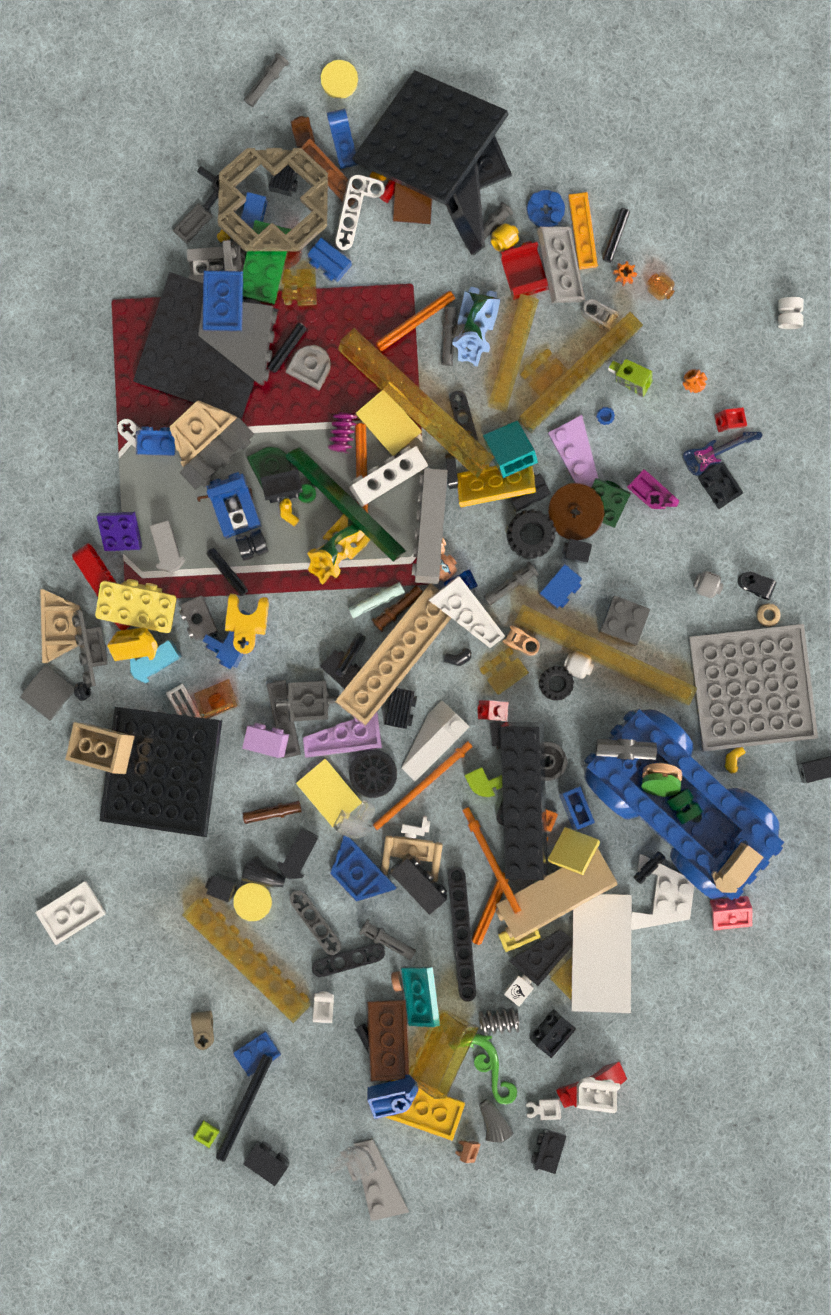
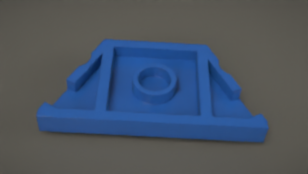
(359, 873)

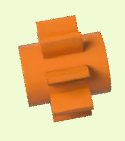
(620, 276)
(694, 381)

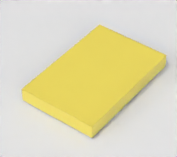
(388, 423)
(328, 791)

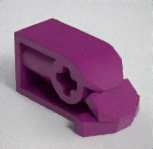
(646, 485)

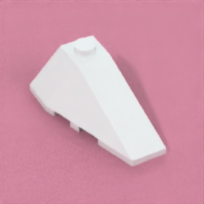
(435, 737)

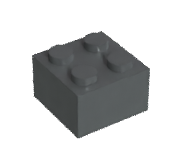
(624, 620)

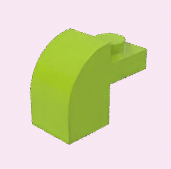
(480, 785)

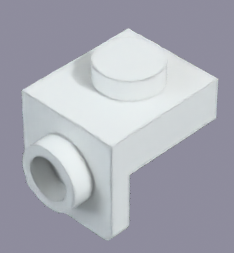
(411, 831)
(323, 1007)

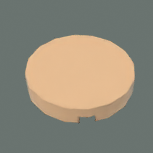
(662, 768)

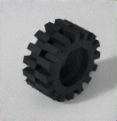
(544, 683)

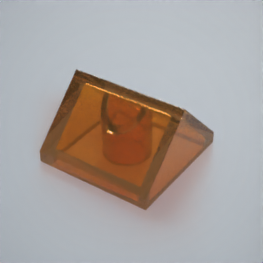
(216, 700)

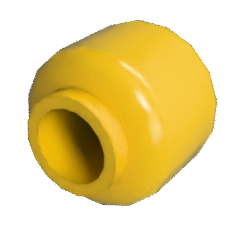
(504, 237)

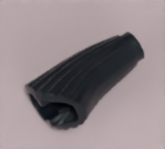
(258, 873)

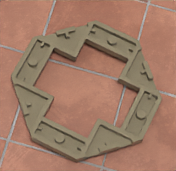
(272, 237)

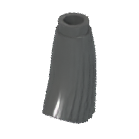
(496, 1126)

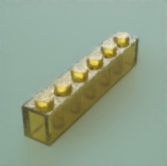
(513, 353)

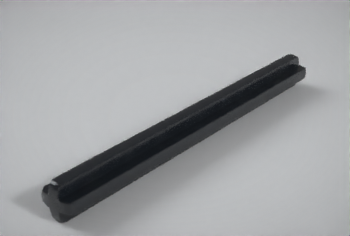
(244, 1107)

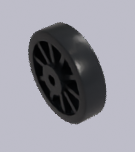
(373, 773)

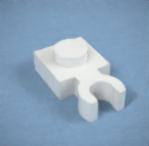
(548, 1109)

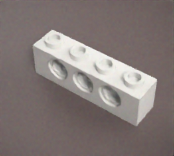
(415, 464)

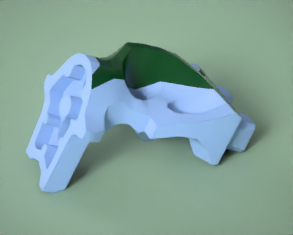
(476, 324)

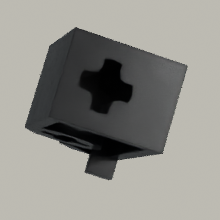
(815, 770)
(298, 855)

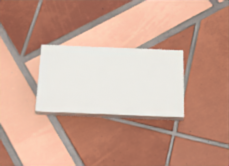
(602, 955)

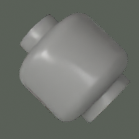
(708, 584)

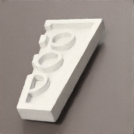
(465, 609)

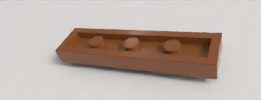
(336, 179)

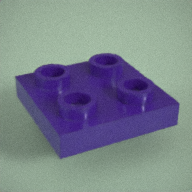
(119, 531)

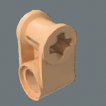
(520, 641)

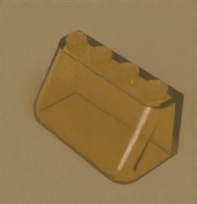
(442, 1054)

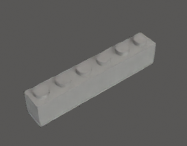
(431, 526)

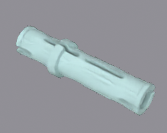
(376, 600)

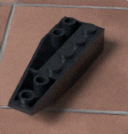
(466, 211)

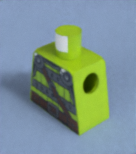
(638, 378)

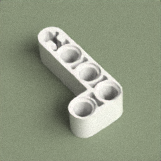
(350, 192)

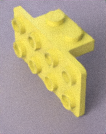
(136, 605)

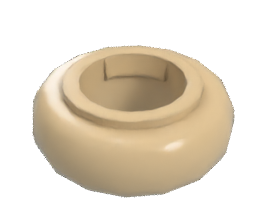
(774, 609)

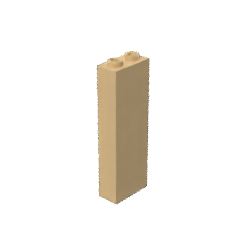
(555, 897)

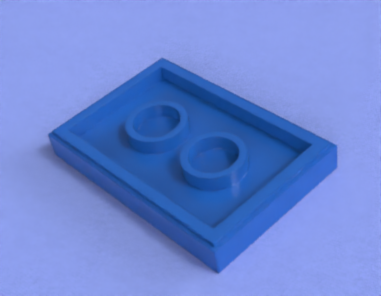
(222, 300)

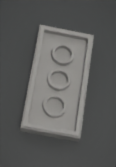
(561, 264)

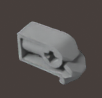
(166, 547)

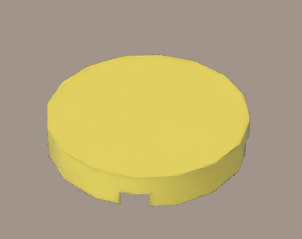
(339, 79)
(252, 901)

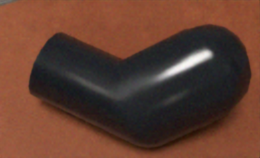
(459, 659)

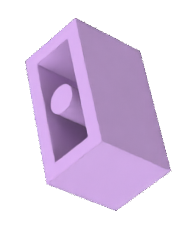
(265, 741)

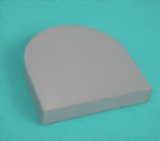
(310, 366)

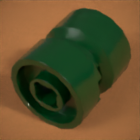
(682, 799)

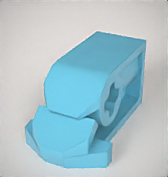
(144, 668)

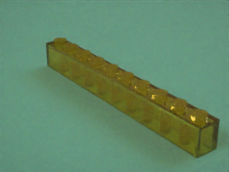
(415, 403)
(605, 655)

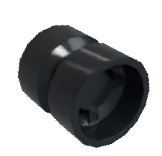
(250, 545)

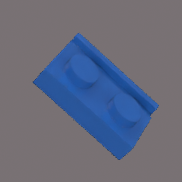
(252, 1052)

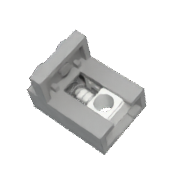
(229, 255)

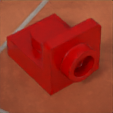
(730, 419)

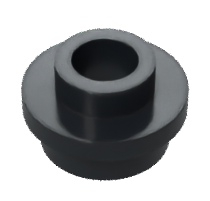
(81, 691)

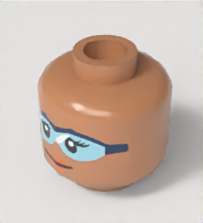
(447, 567)

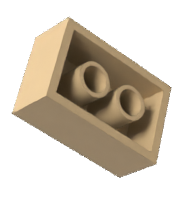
(99, 748)

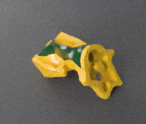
(326, 558)

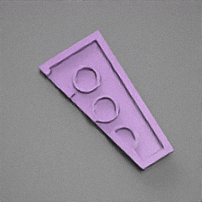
(575, 451)
(344, 738)

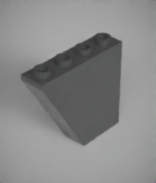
(248, 347)

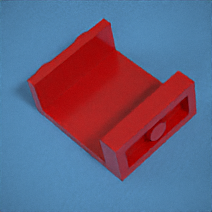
(524, 270)

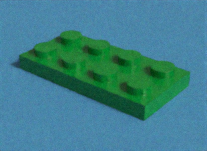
(263, 270)

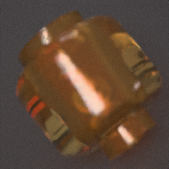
(660, 286)

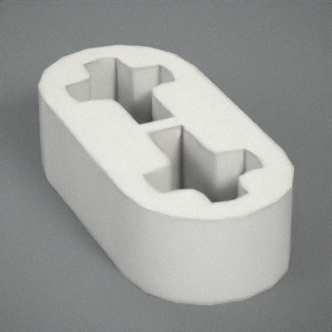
(127, 435)

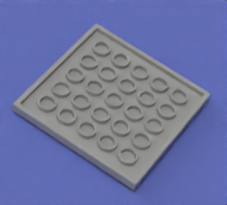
(753, 687)

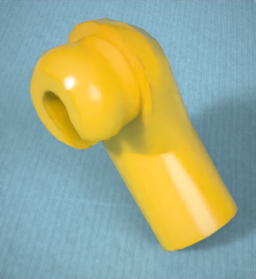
(286, 512)
(732, 758)

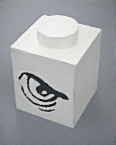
(518, 989)

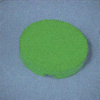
(661, 786)

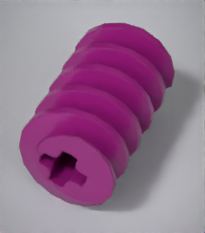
(342, 432)

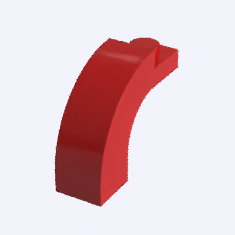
(612, 1072)

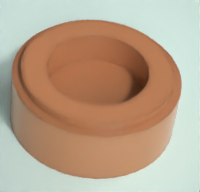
(397, 981)

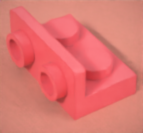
(731, 913)

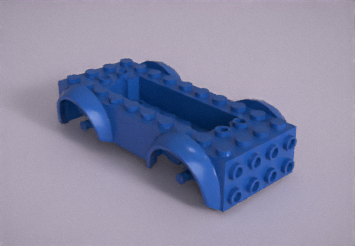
(727, 815)

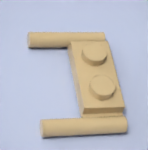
(422, 849)

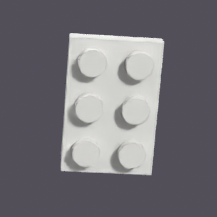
(70, 913)

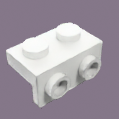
(597, 1095)

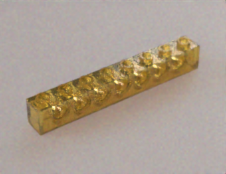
(249, 970)

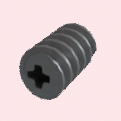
(500, 1022)

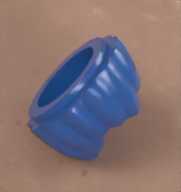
(605, 415)

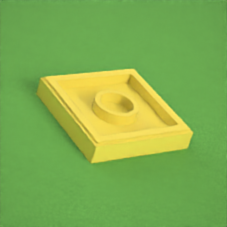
(573, 850)

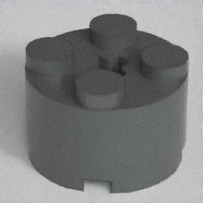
(558, 758)

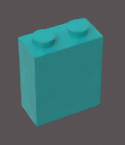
(510, 448)

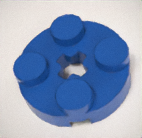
(538, 201)

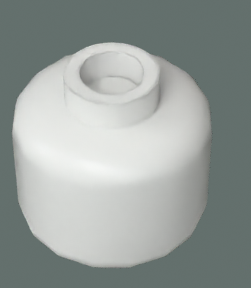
(578, 665)

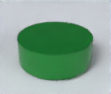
(308, 494)

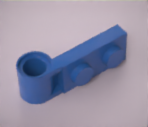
(342, 137)

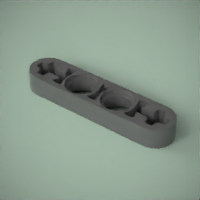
(312, 924)

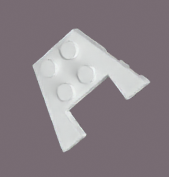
(671, 898)

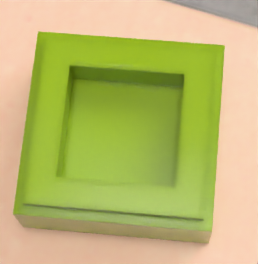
(206, 1134)

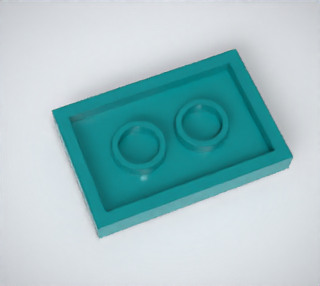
(420, 996)

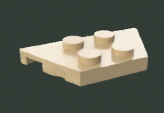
(198, 428)
(56, 626)

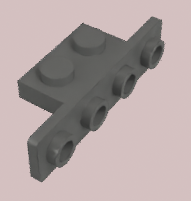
(91, 648)

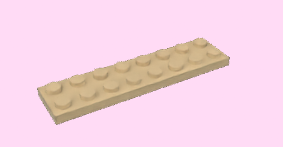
(394, 658)

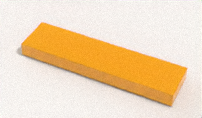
(582, 230)

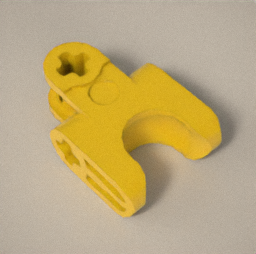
(246, 625)

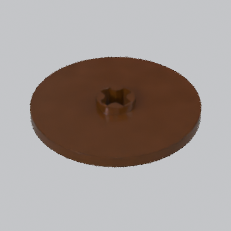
(586, 501)

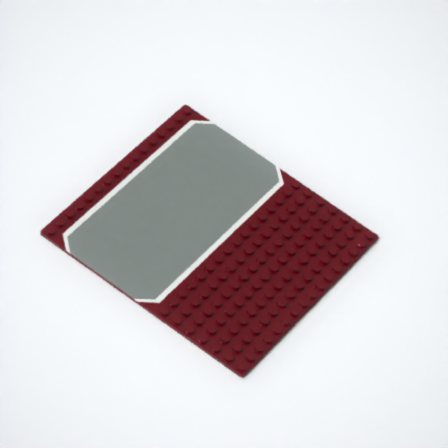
(281, 416)

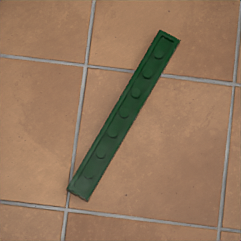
(346, 504)

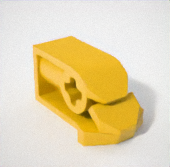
(132, 644)

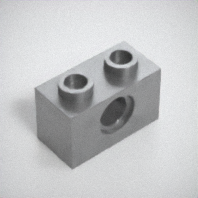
(195, 607)

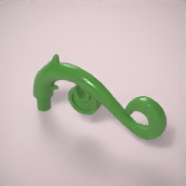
(493, 1065)

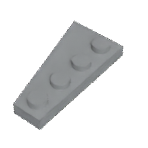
(379, 1187)

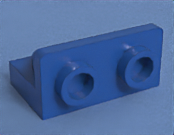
(155, 442)

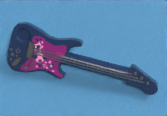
(700, 459)

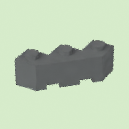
(217, 454)

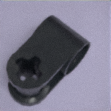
(759, 586)

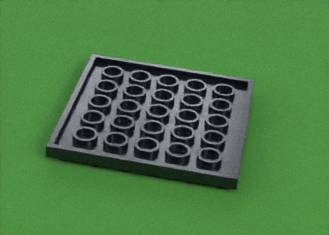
(430, 137)
(181, 361)
(167, 772)

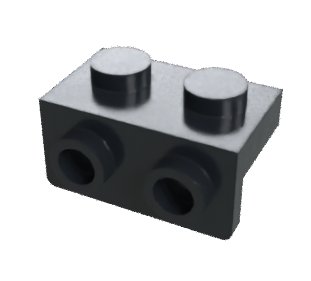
(281, 485)

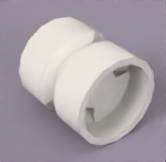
(790, 313)

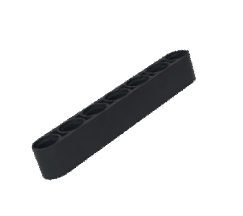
(460, 943)

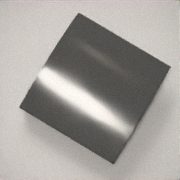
(47, 693)

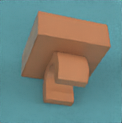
(469, 1152)

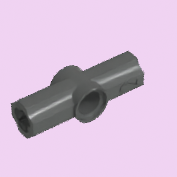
(626, 749)

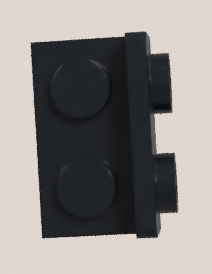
(720, 485)
(552, 1033)
(548, 1151)

